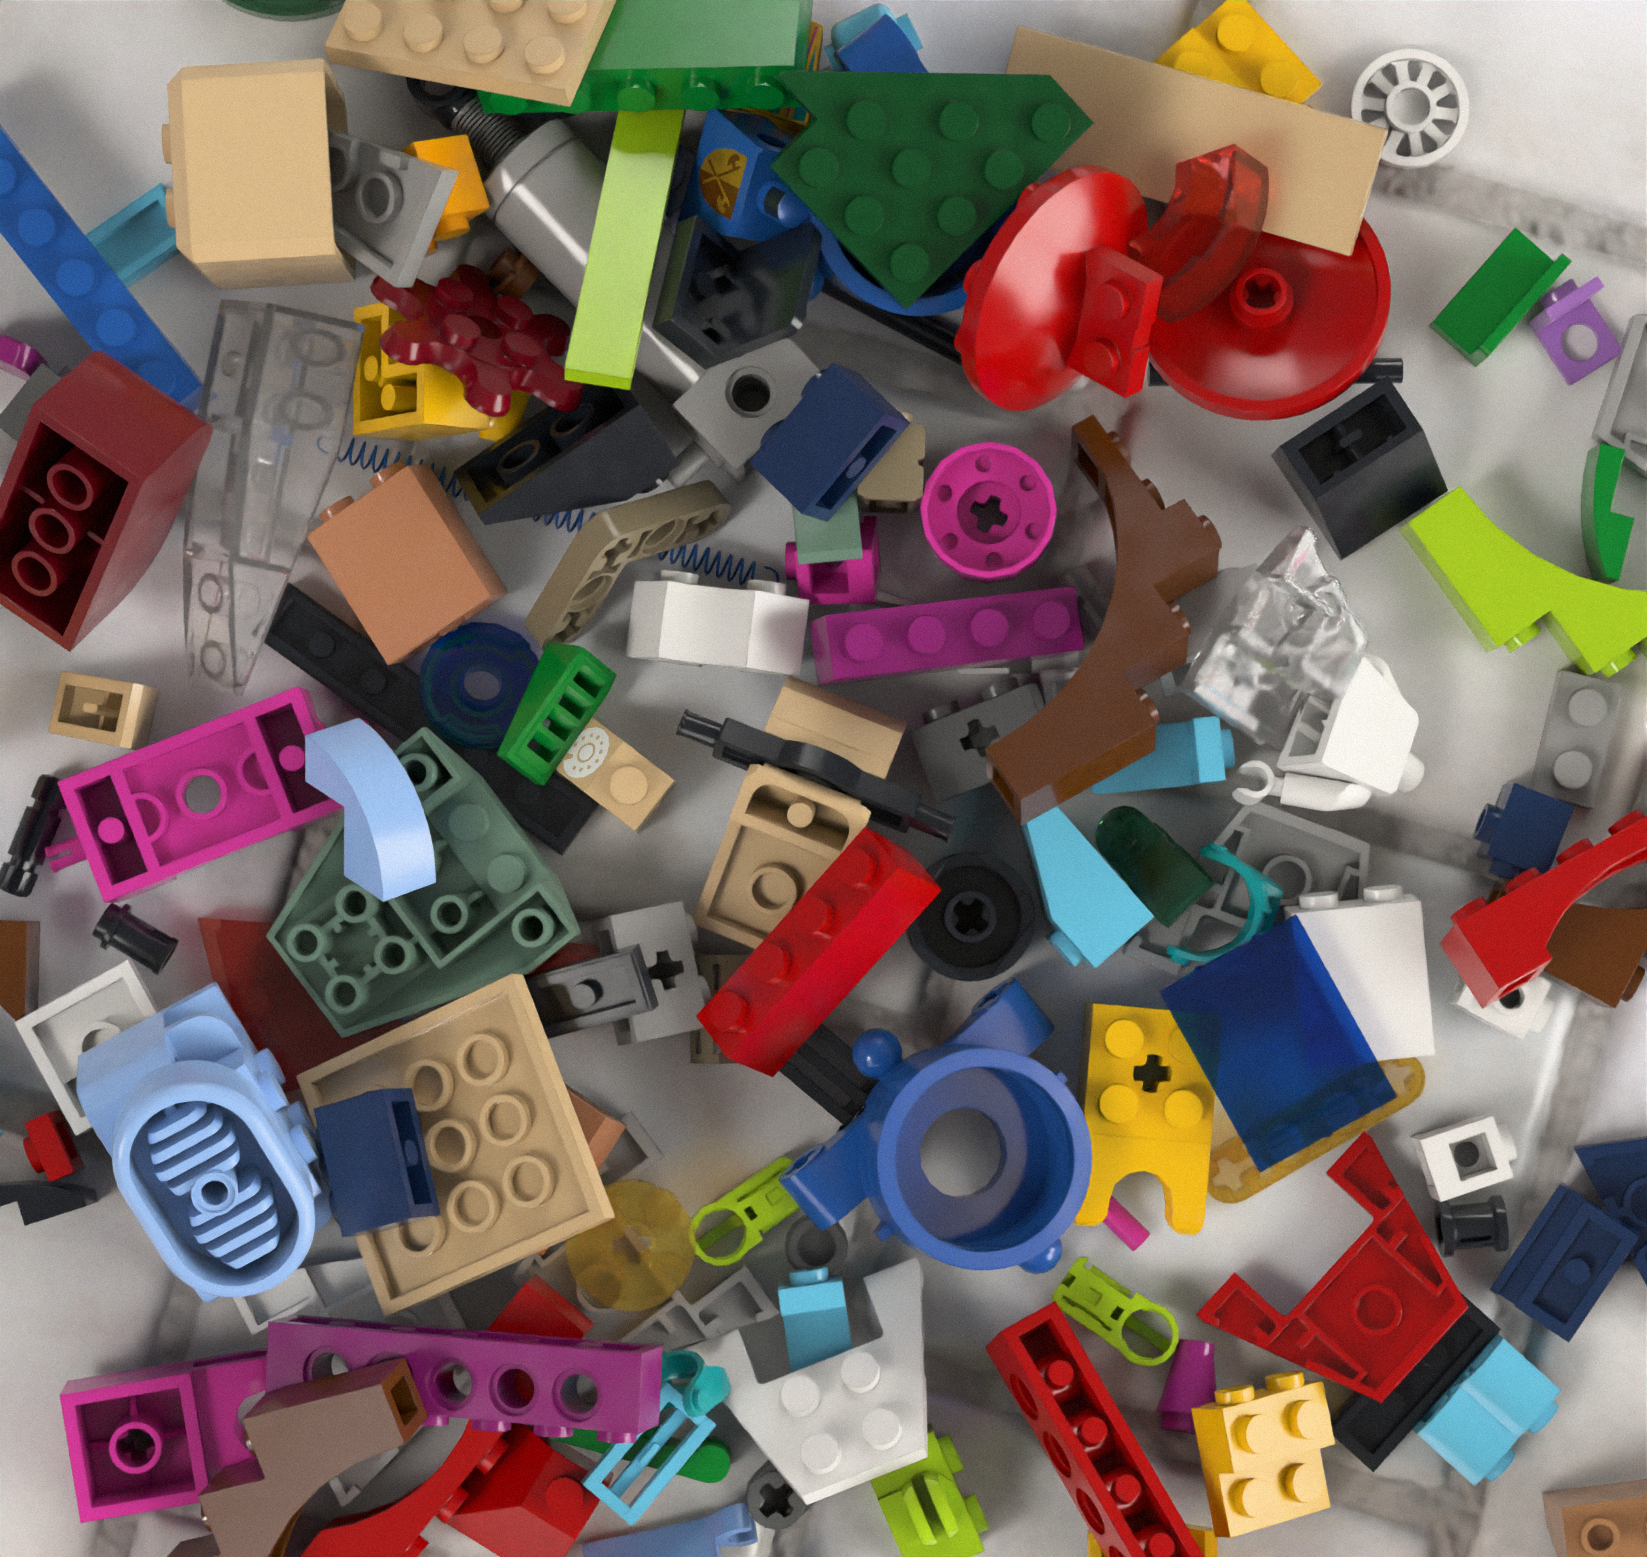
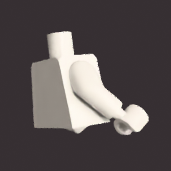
(1345, 748)

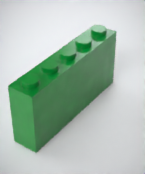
(686, 58)

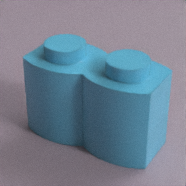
(1488, 1412)

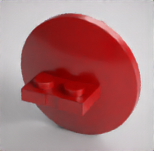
(1061, 294)

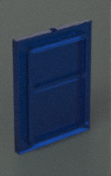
(1277, 1043)

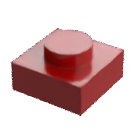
(51, 1146)

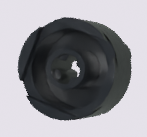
(1005, 910)

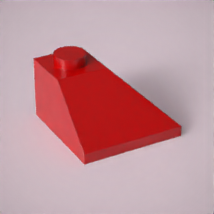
(529, 1498)

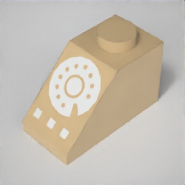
(615, 775)

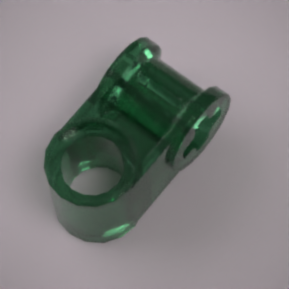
(1153, 867)

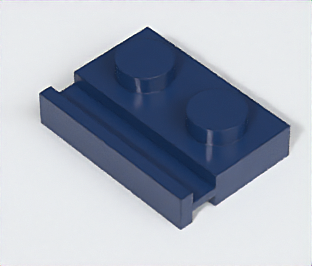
(1565, 1261)

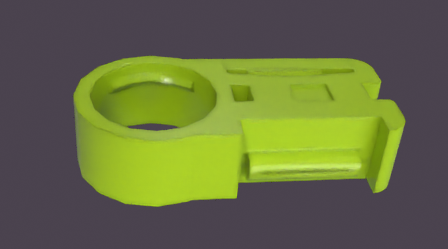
(756, 1204)
(1105, 1307)

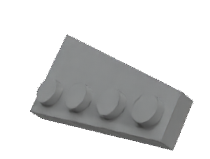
(385, 205)

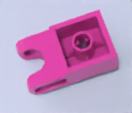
(192, 1425)

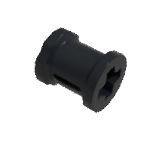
(1471, 1226)

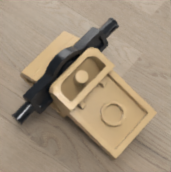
(803, 800)

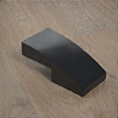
(45, 1199)

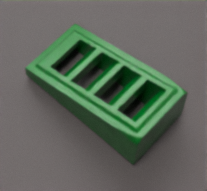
(583, 685)

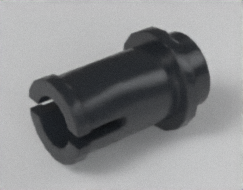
(134, 937)

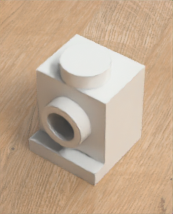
(1529, 1013)
(1490, 1165)

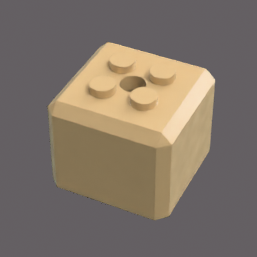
(255, 172)

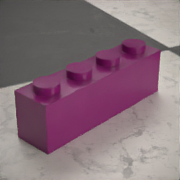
(946, 636)

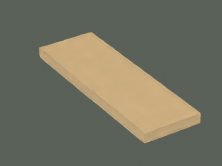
(1162, 116)

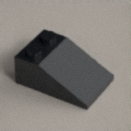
(569, 460)

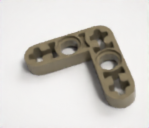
(610, 542)

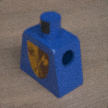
(731, 180)

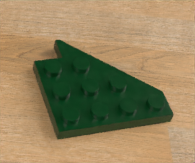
(920, 161)

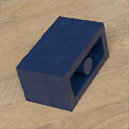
(828, 441)
(375, 1162)

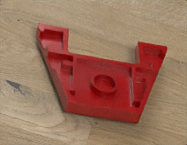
(1372, 1308)

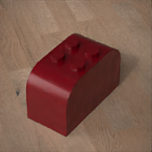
(92, 495)

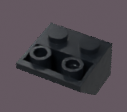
(1362, 468)

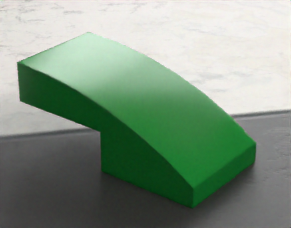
(1603, 532)

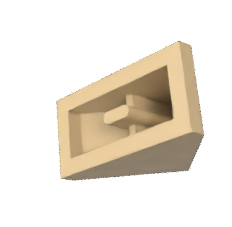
(103, 710)

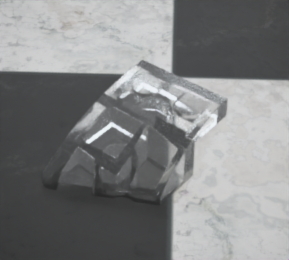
(1279, 645)

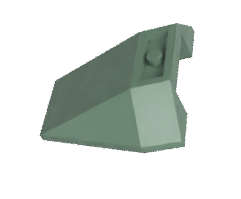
(484, 918)

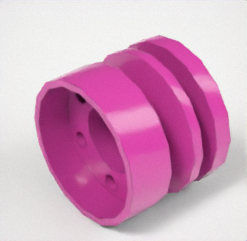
(973, 479)

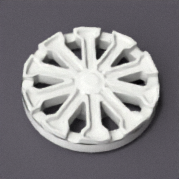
(1412, 106)

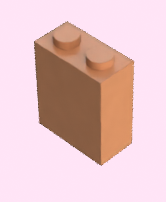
(405, 561)

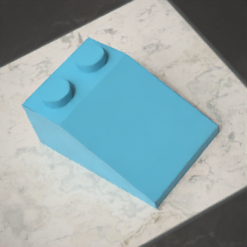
(1079, 892)

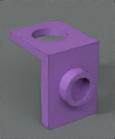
(1568, 307)

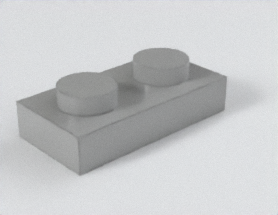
(1576, 738)

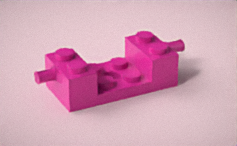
(136, 809)

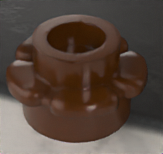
(512, 273)

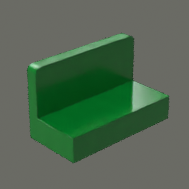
(1497, 297)

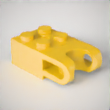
(1148, 1129)

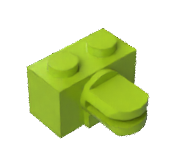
(928, 1507)

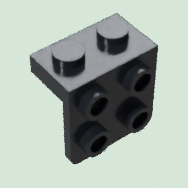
(734, 301)

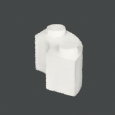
(715, 626)

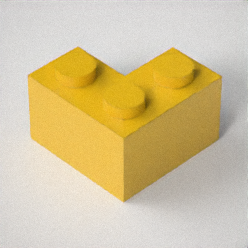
(405, 399)

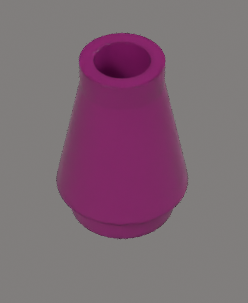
(1188, 1385)

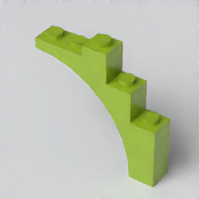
(1507, 588)

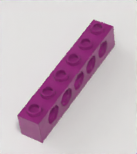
(623, 1372)

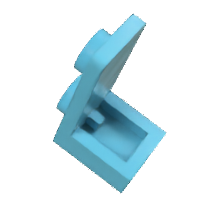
(1183, 756)
(814, 1316)

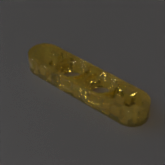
(1251, 1179)

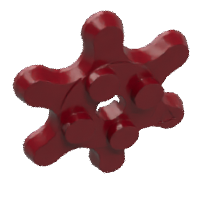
(480, 339)

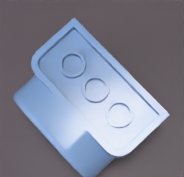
(207, 1146)

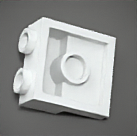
(80, 1022)

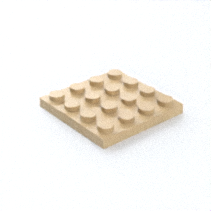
(484, 45)
(495, 1135)

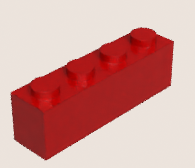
(818, 952)

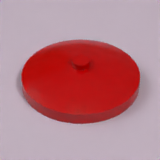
(1282, 333)

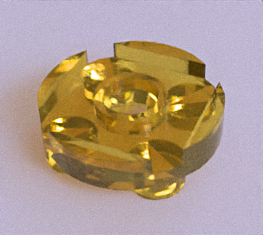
(661, 1267)

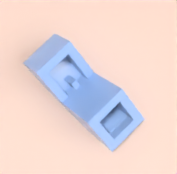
(384, 822)

